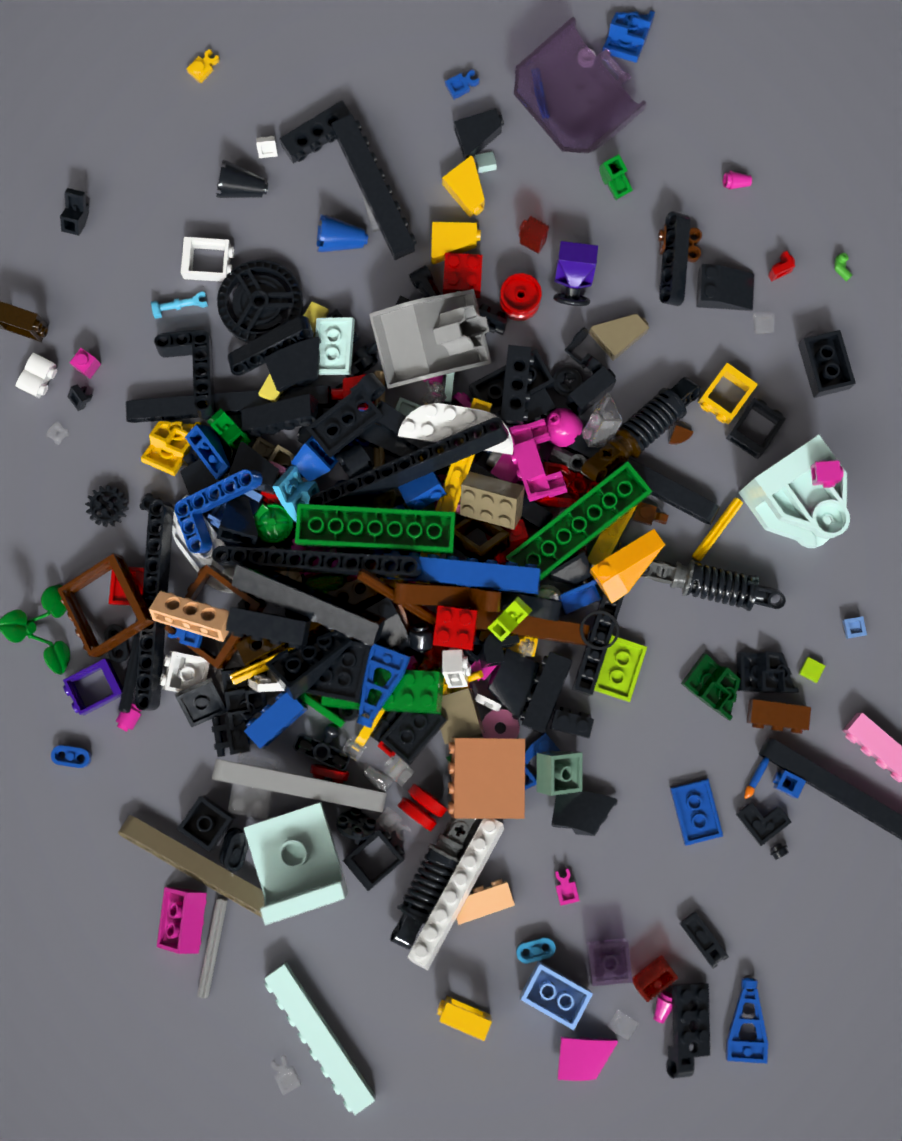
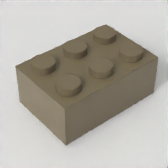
(491, 500)

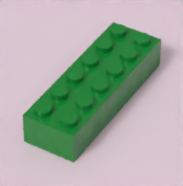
(415, 693)

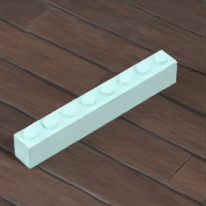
(320, 1038)

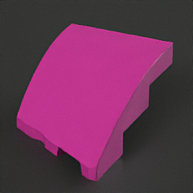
(583, 1057)

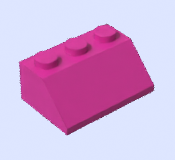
(181, 920)

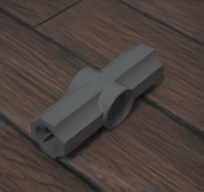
(564, 457)

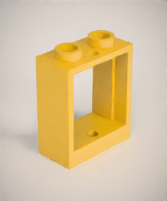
(739, 380)
(464, 1017)

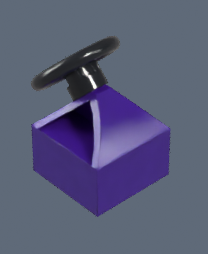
(575, 270)

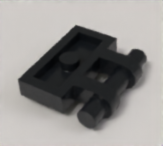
(237, 739)

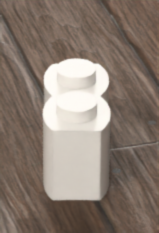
(36, 375)

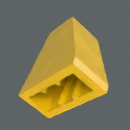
(465, 187)
(453, 238)

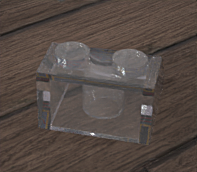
(602, 423)

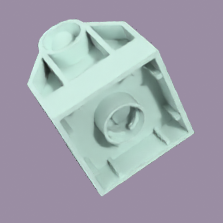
(791, 506)

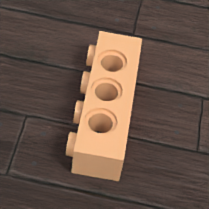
(190, 615)

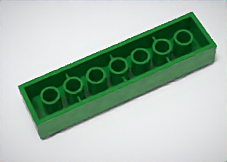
(582, 521)
(375, 528)

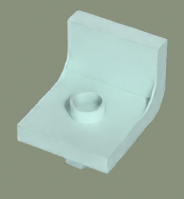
(296, 863)

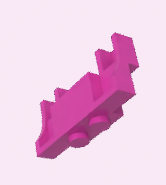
(529, 461)

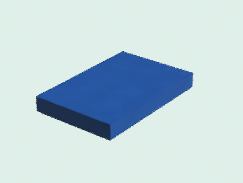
(696, 812)

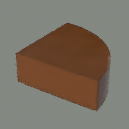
(680, 435)

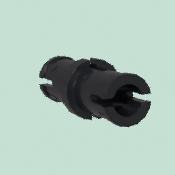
(385, 723)

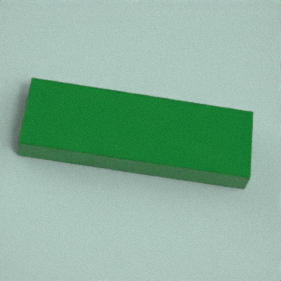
(322, 709)

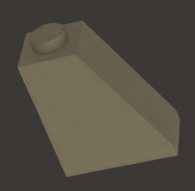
(619, 334)

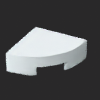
(488, 702)

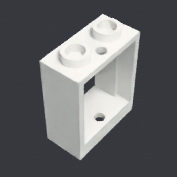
(205, 243)

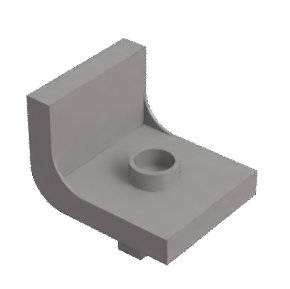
(430, 337)

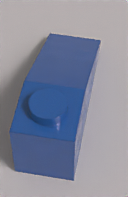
(209, 449)

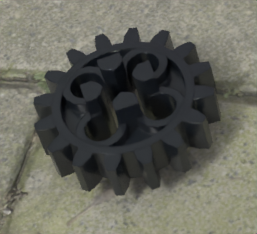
(108, 495)

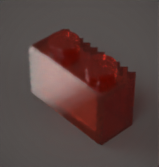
(533, 234)
(654, 978)

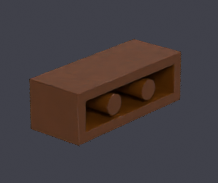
(778, 716)

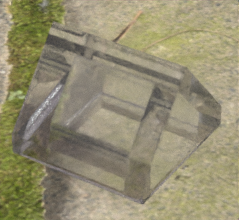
(354, 749)

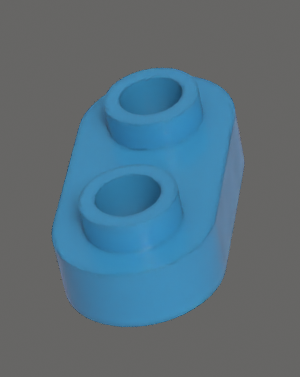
(536, 952)

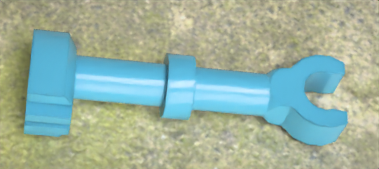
(177, 304)

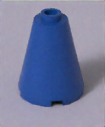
(339, 235)

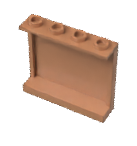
(487, 778)

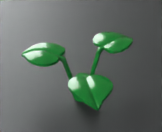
(16, 627)

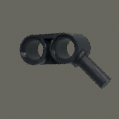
(363, 360)

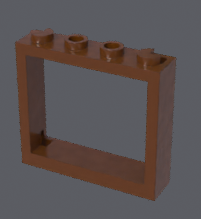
(194, 589)
(131, 591)

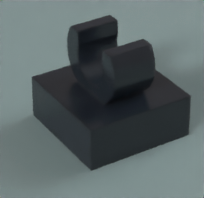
(78, 398)

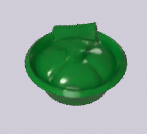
(273, 523)

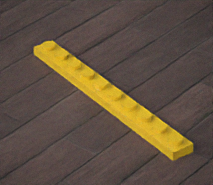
(456, 476)

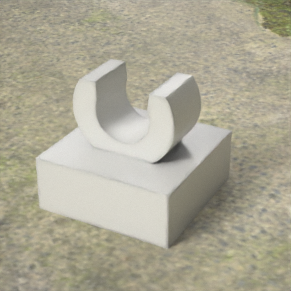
(266, 147)

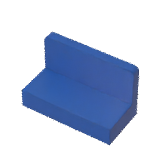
(579, 597)

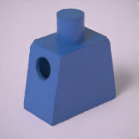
(313, 460)

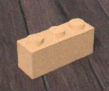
(486, 901)

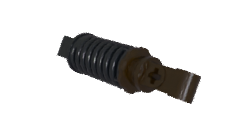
(642, 428)

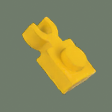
(201, 68)

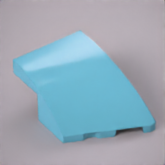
(293, 491)

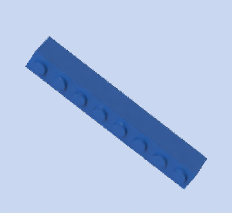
(473, 573)

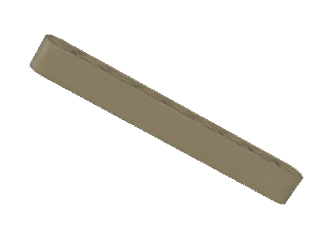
(193, 864)

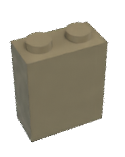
(462, 716)

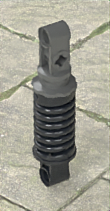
(710, 582)
(431, 883)

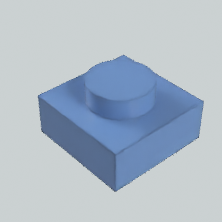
(854, 627)

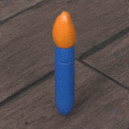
(749, 791)

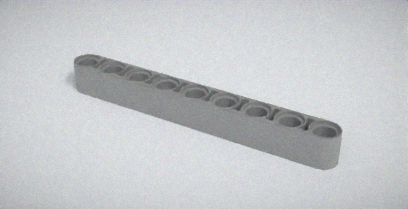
(298, 785)

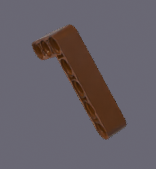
(447, 595)

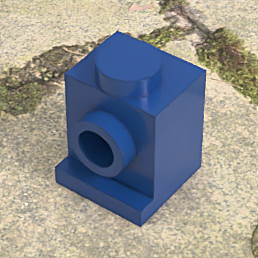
(795, 783)

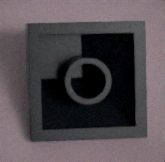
(573, 572)

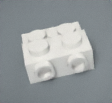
(183, 671)
(264, 684)

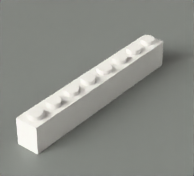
(456, 893)

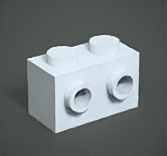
(455, 668)

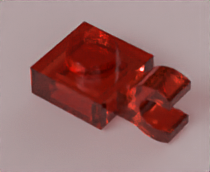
(434, 658)

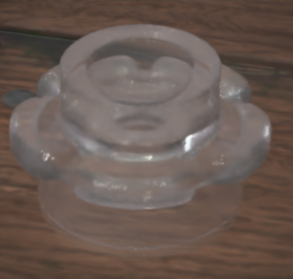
(526, 647)

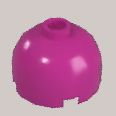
(563, 426)

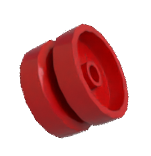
(521, 286)
(421, 808)

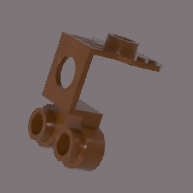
(692, 249)

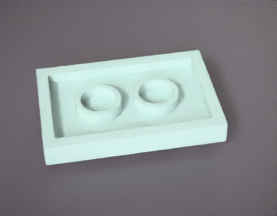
(335, 345)

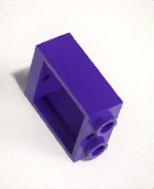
(111, 676)

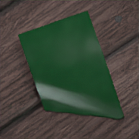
(713, 685)

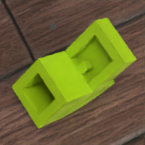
(510, 618)

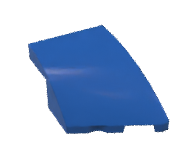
(628, 34)

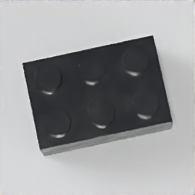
(826, 363)

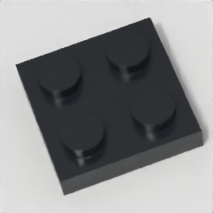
(201, 702)

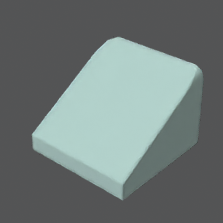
(485, 162)

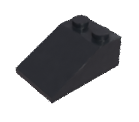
(724, 288)
(394, 633)

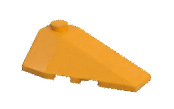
(623, 568)

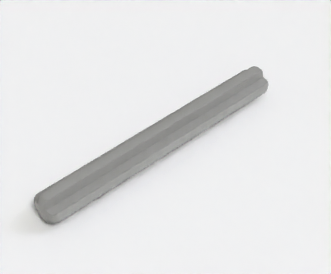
(212, 948)

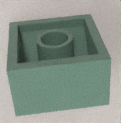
(559, 772)

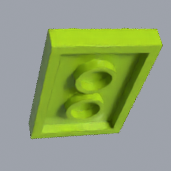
(620, 669)

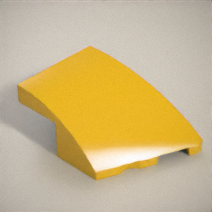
(168, 446)

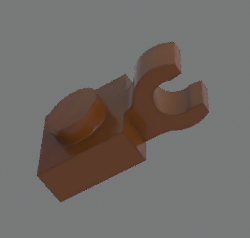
(647, 514)

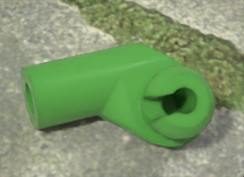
(840, 266)

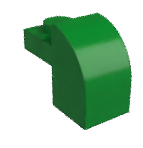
(614, 176)
(228, 429)

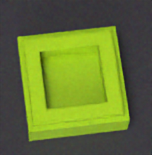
(811, 670)

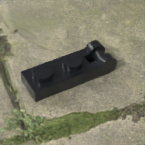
(703, 939)

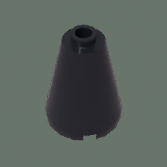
(240, 183)

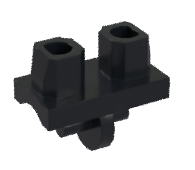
(495, 322)

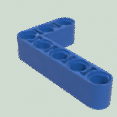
(211, 500)

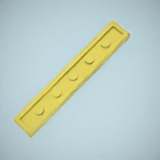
(314, 311)

